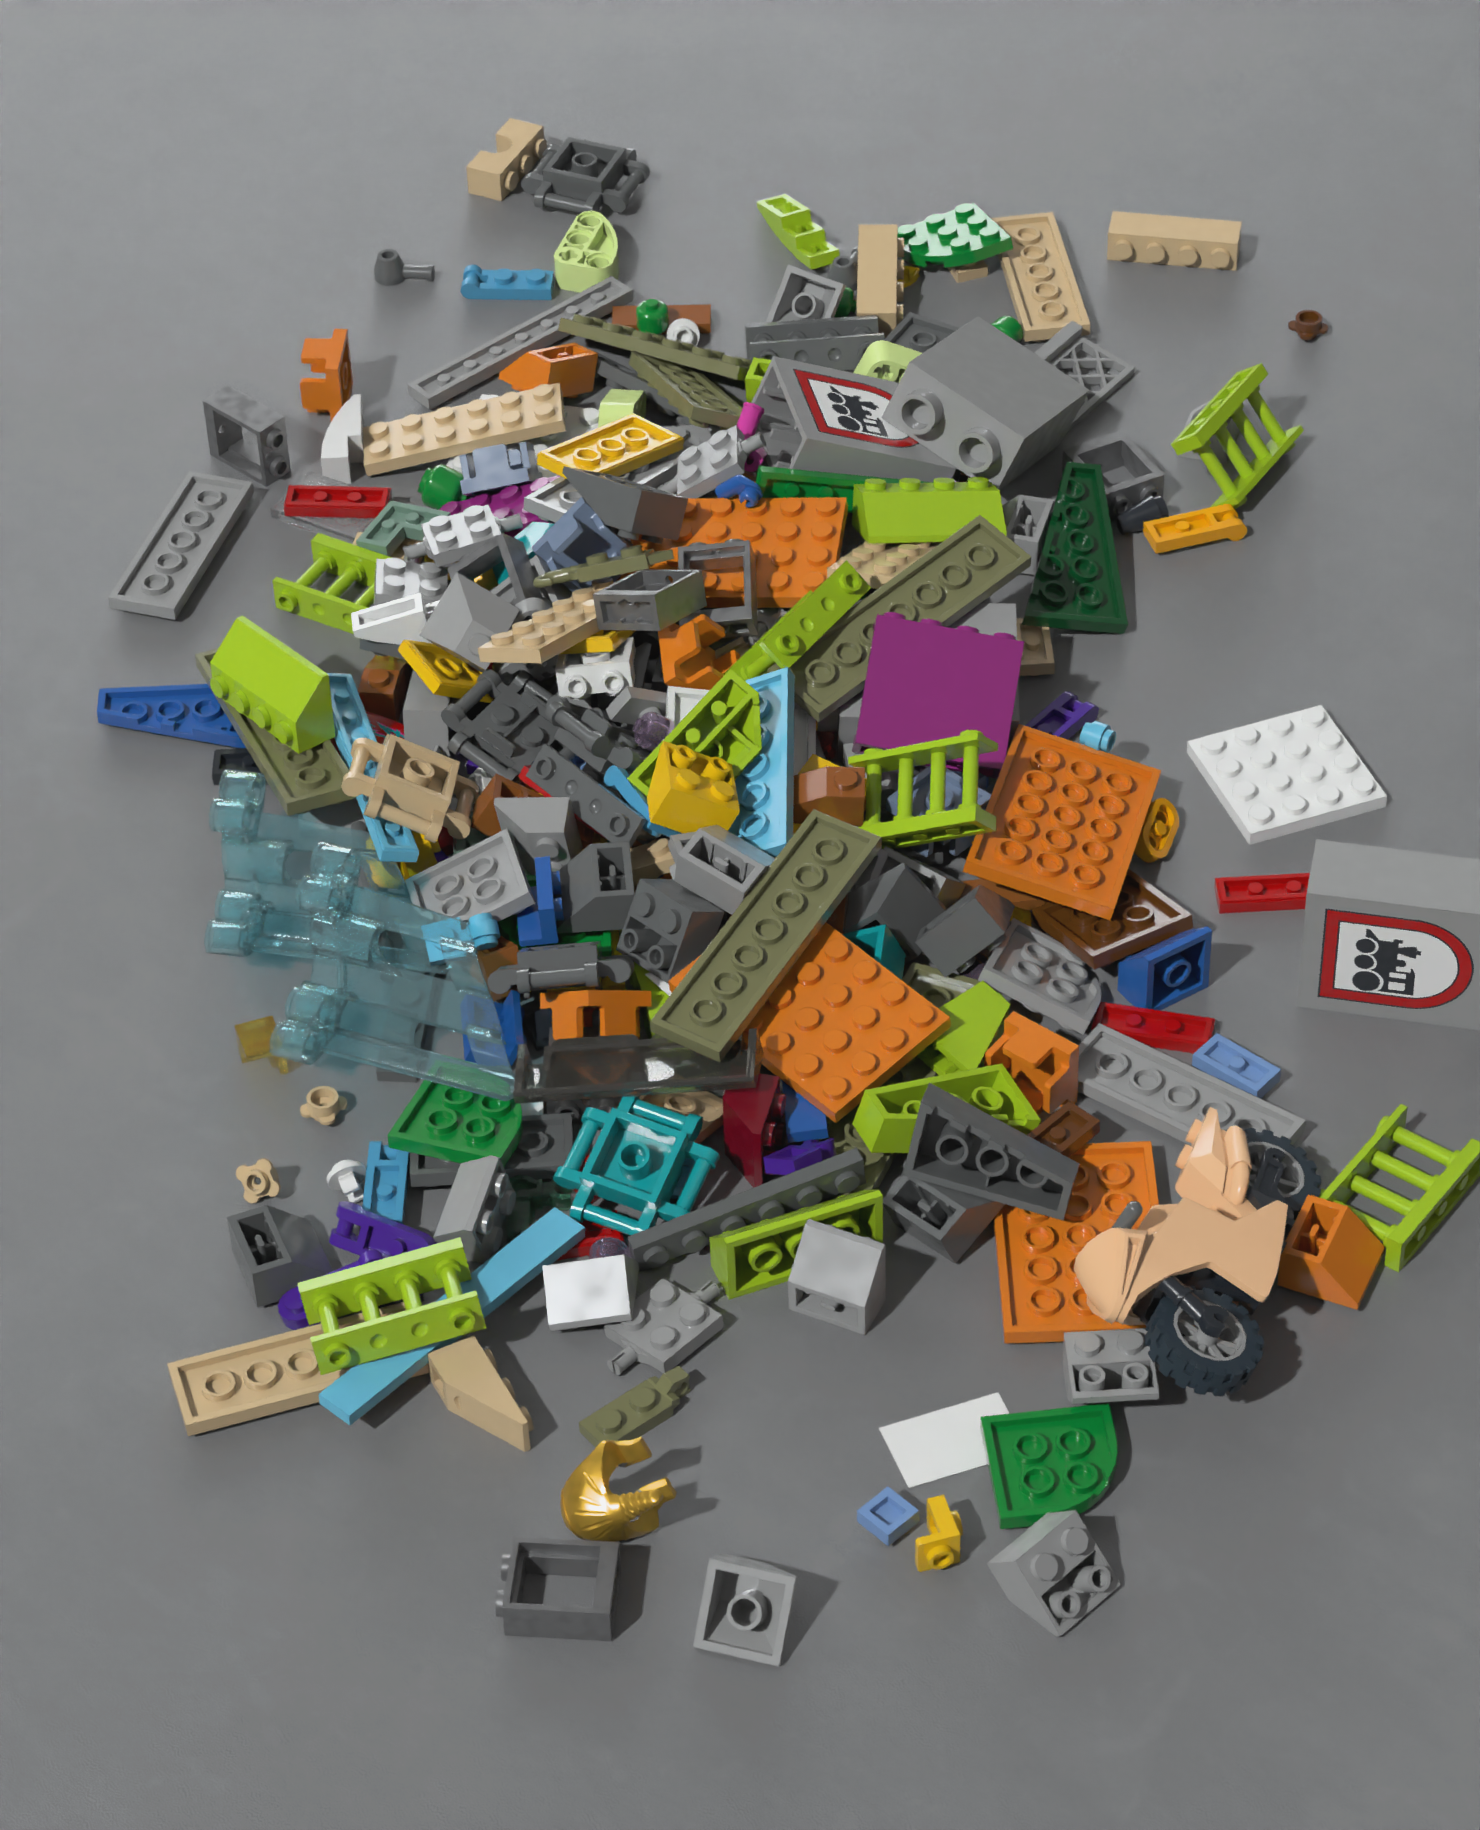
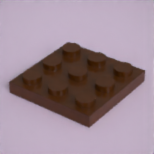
(1138, 921)

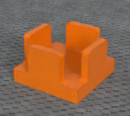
(333, 359)
(687, 655)
(574, 1011)
(1038, 1062)

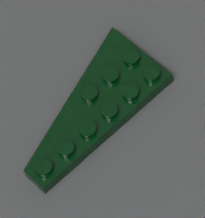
(1078, 564)

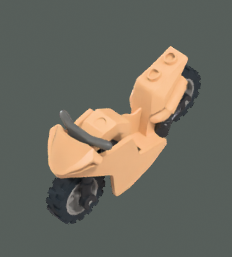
(1206, 1260)

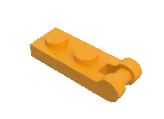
(1194, 528)

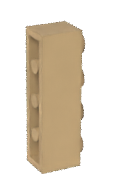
(1174, 240)
(879, 273)

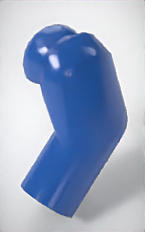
(741, 486)

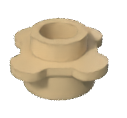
(323, 1105)
(269, 1180)

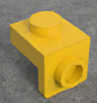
(943, 1543)

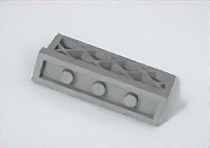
(1061, 353)

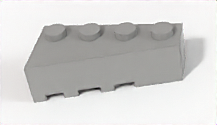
(423, 717)

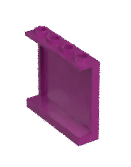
(934, 684)

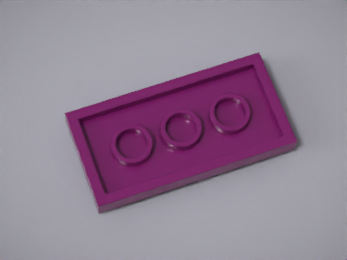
(504, 503)

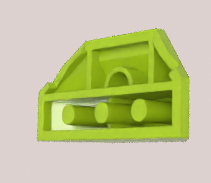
(719, 726)

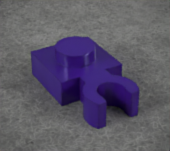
(798, 1157)

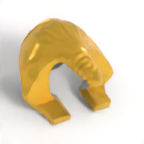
(598, 1514)

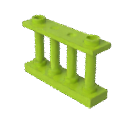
(1212, 421)
(338, 558)
(803, 623)
(937, 822)
(1421, 1215)
(384, 1282)

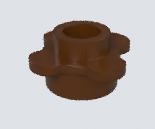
(1308, 324)

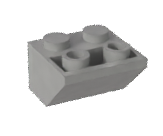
(1027, 525)
(720, 867)
(477, 1208)
(838, 1277)
(1108, 1366)
(1054, 1571)

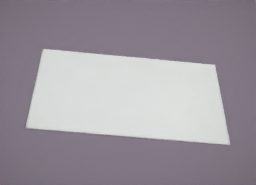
(941, 1440)

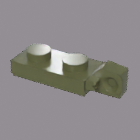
(637, 1409)

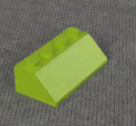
(923, 511)
(273, 686)
(765, 1251)

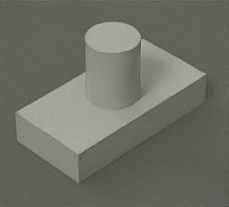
(634, 703)

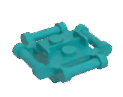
(635, 1164)

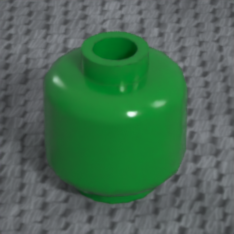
(441, 486)

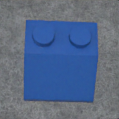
(1167, 970)

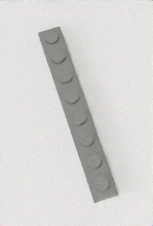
(506, 348)

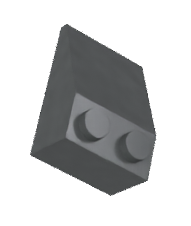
(630, 505)

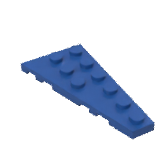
(169, 710)

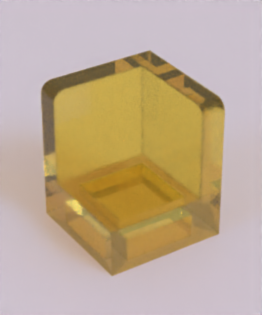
(254, 1041)

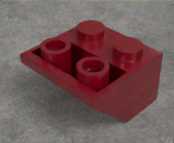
(754, 1126)

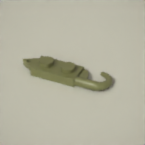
(601, 566)

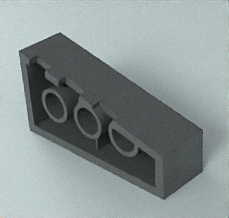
(987, 1158)

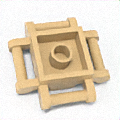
(411, 787)

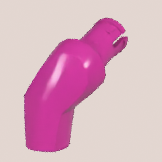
(748, 424)

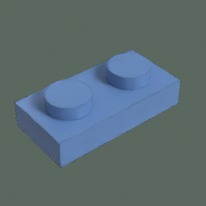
(1236, 1066)

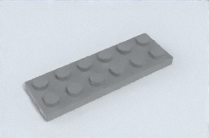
(560, 495)
(181, 545)
(1169, 1092)

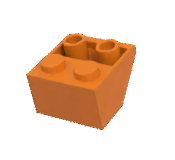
(563, 364)
(1329, 1254)

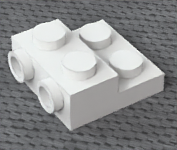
(596, 672)

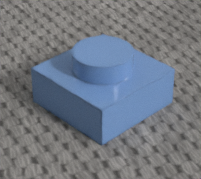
(888, 1516)

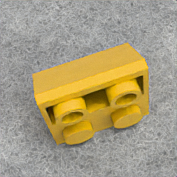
(691, 790)

